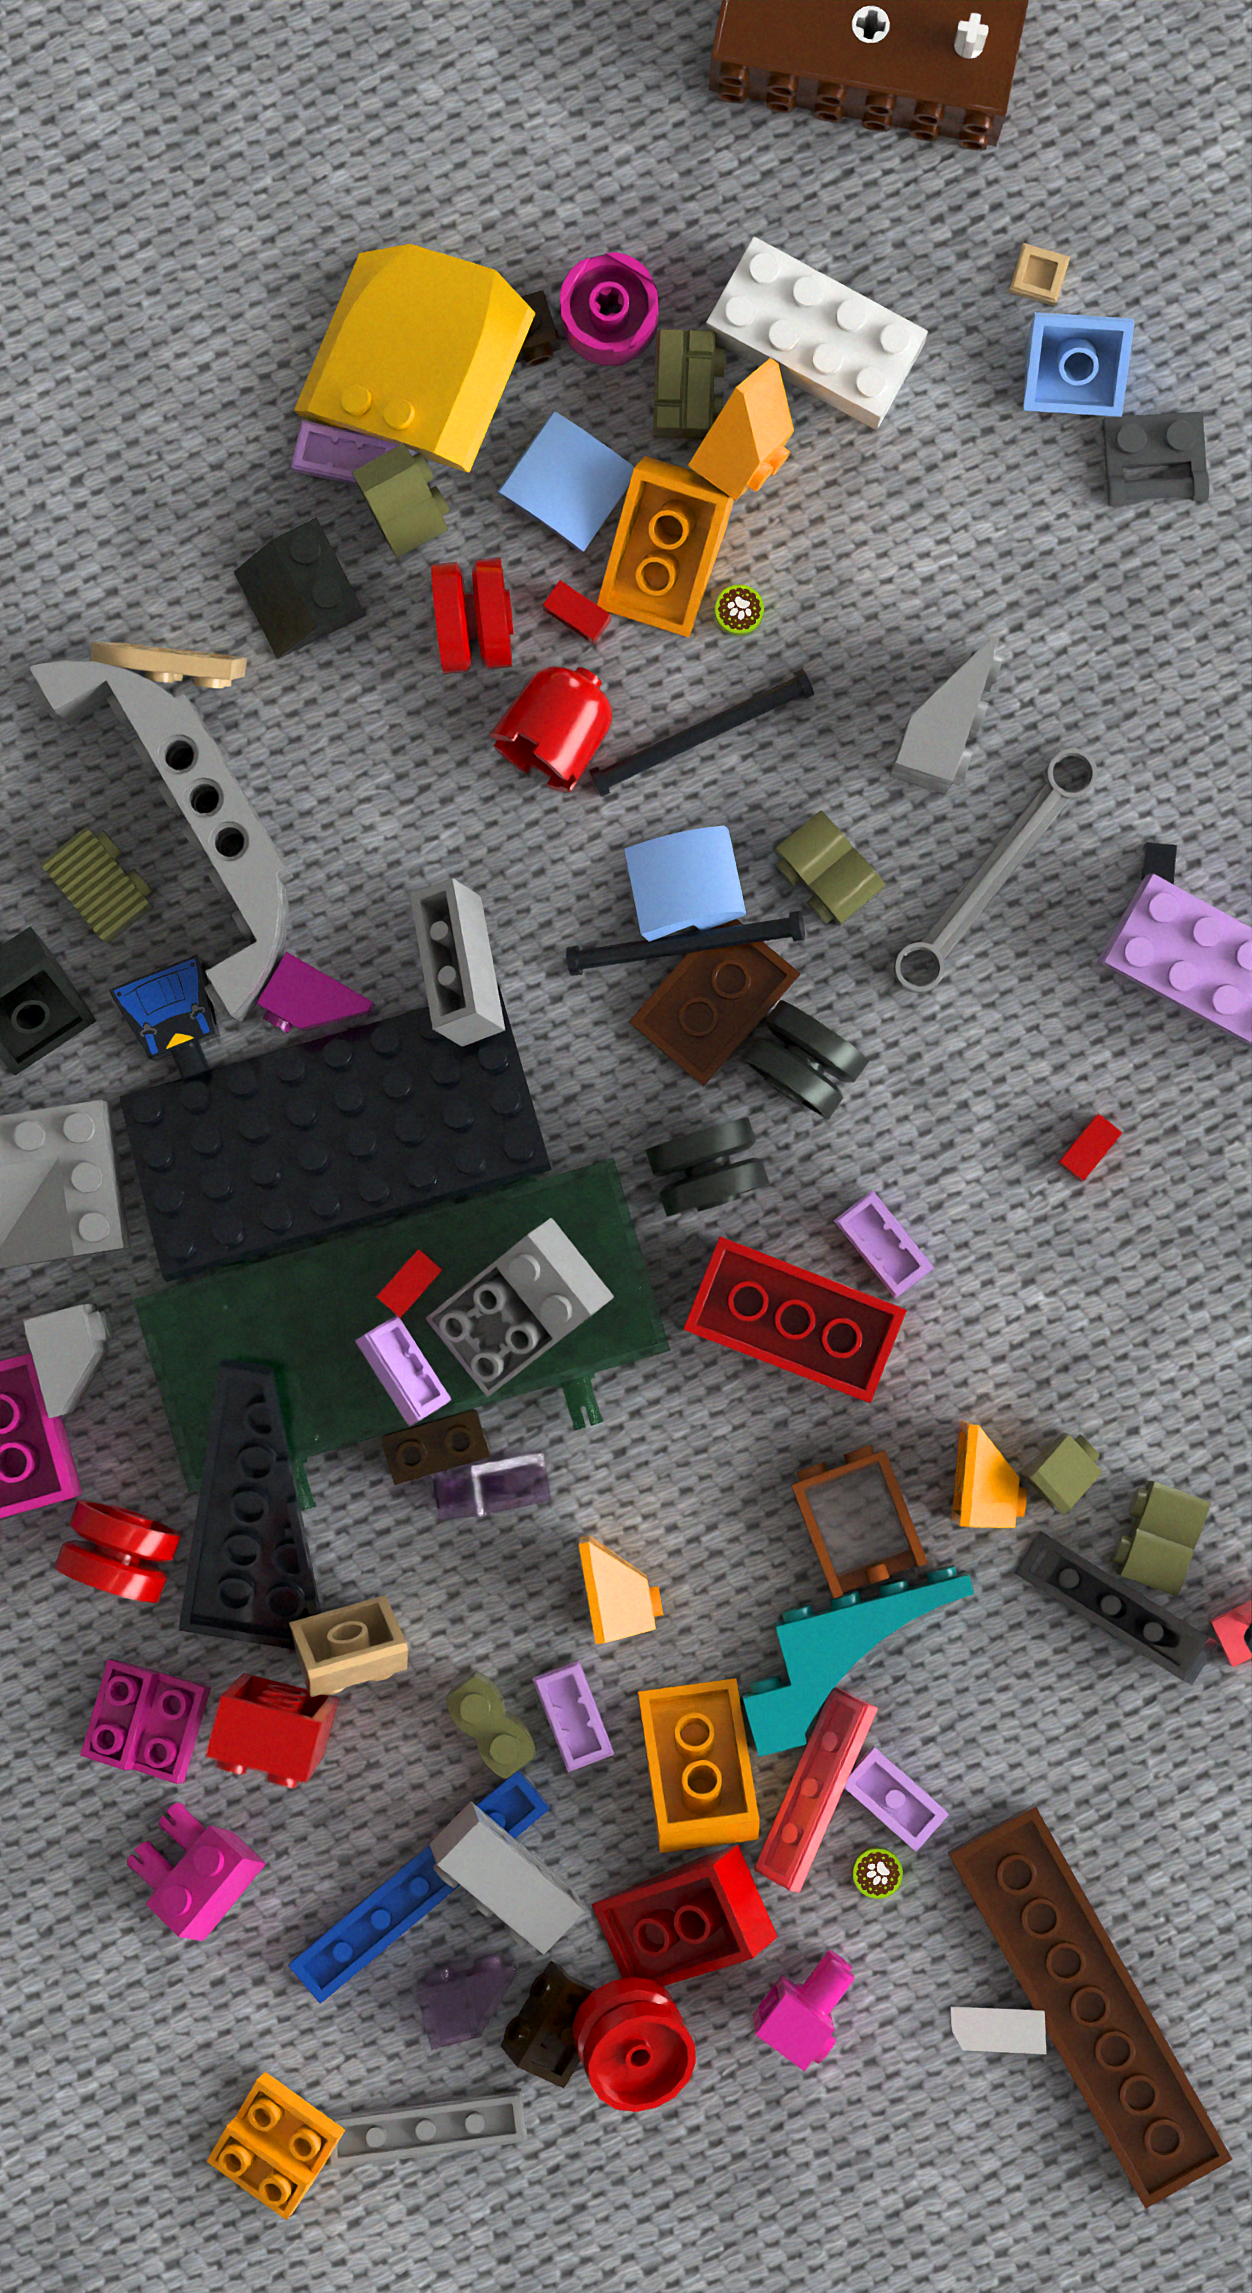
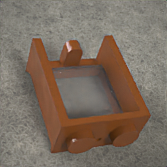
(857, 1520)

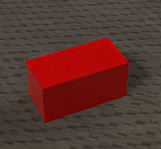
(577, 612)
(1089, 1147)
(409, 1283)

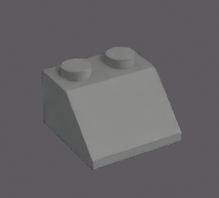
(68, 1353)

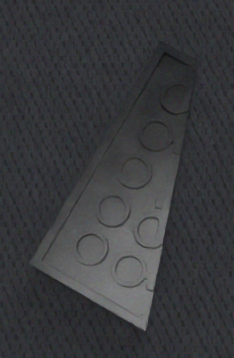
(249, 1537)

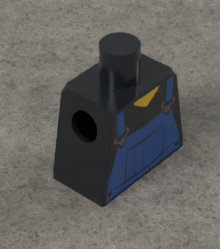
(171, 1014)

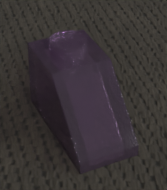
(491, 1486)

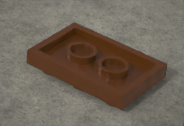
(713, 1004)

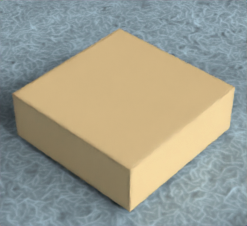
(1039, 274)

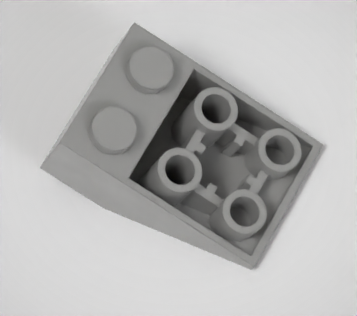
(935, 737)
(519, 1307)

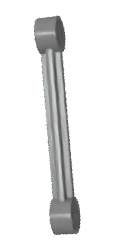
(996, 869)

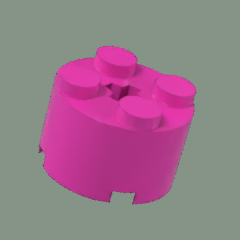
(598, 284)

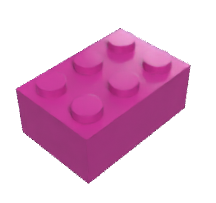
(33, 1448)

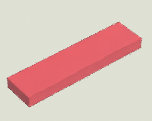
(815, 1789)

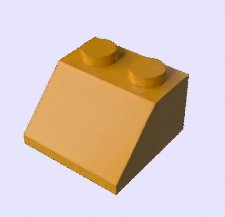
(747, 435)

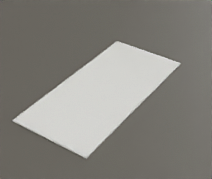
(999, 2030)

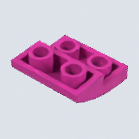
(145, 1721)

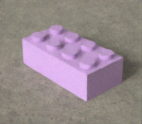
(1186, 955)

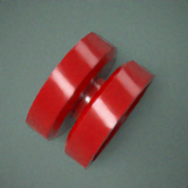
(472, 615)
(117, 1557)
(633, 2044)

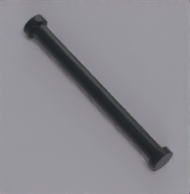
(701, 732)
(685, 943)

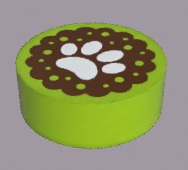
(739, 610)
(877, 1872)

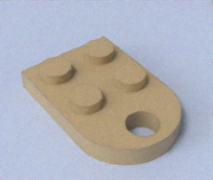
(171, 664)

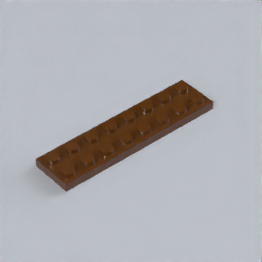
(1090, 2006)

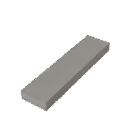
(429, 2128)

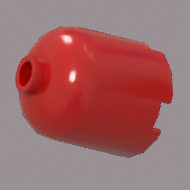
(555, 725)

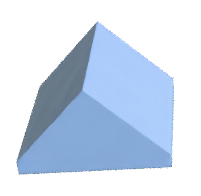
(1077, 364)

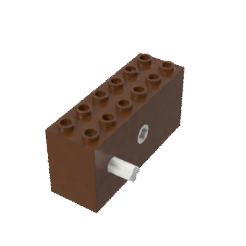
(876, 61)

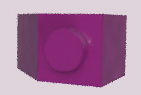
(308, 998)

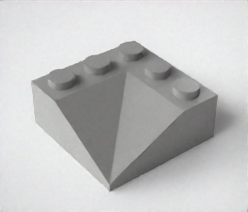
(60, 1185)

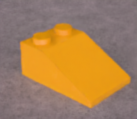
(664, 546)
(698, 1766)

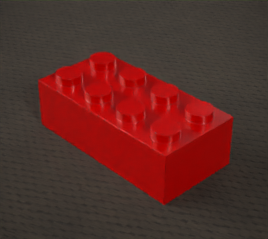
(794, 1319)
(271, 1729)

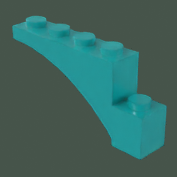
(826, 1645)

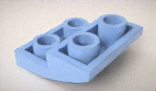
(567, 481)
(685, 881)

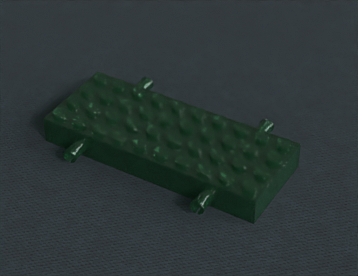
(317, 1301)

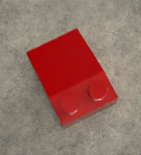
(687, 1920)

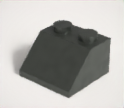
(298, 589)
(36, 1002)

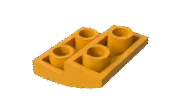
(275, 2145)

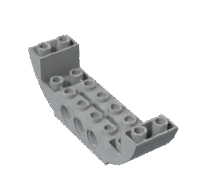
(166, 732)

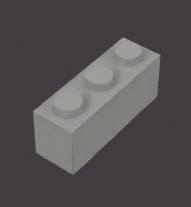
(457, 962)
(505, 1879)

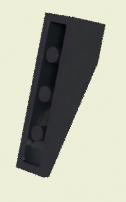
(1117, 1609)

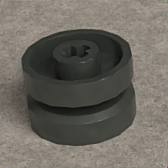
(800, 1065)
(707, 1167)

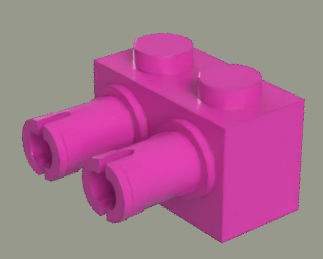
(206, 1879)
(798, 2016)

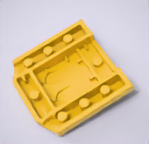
(418, 353)

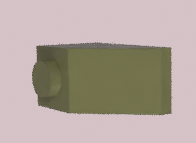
(1063, 1471)

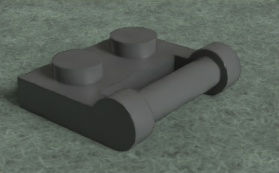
(1151, 443)

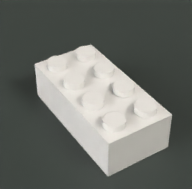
(817, 331)

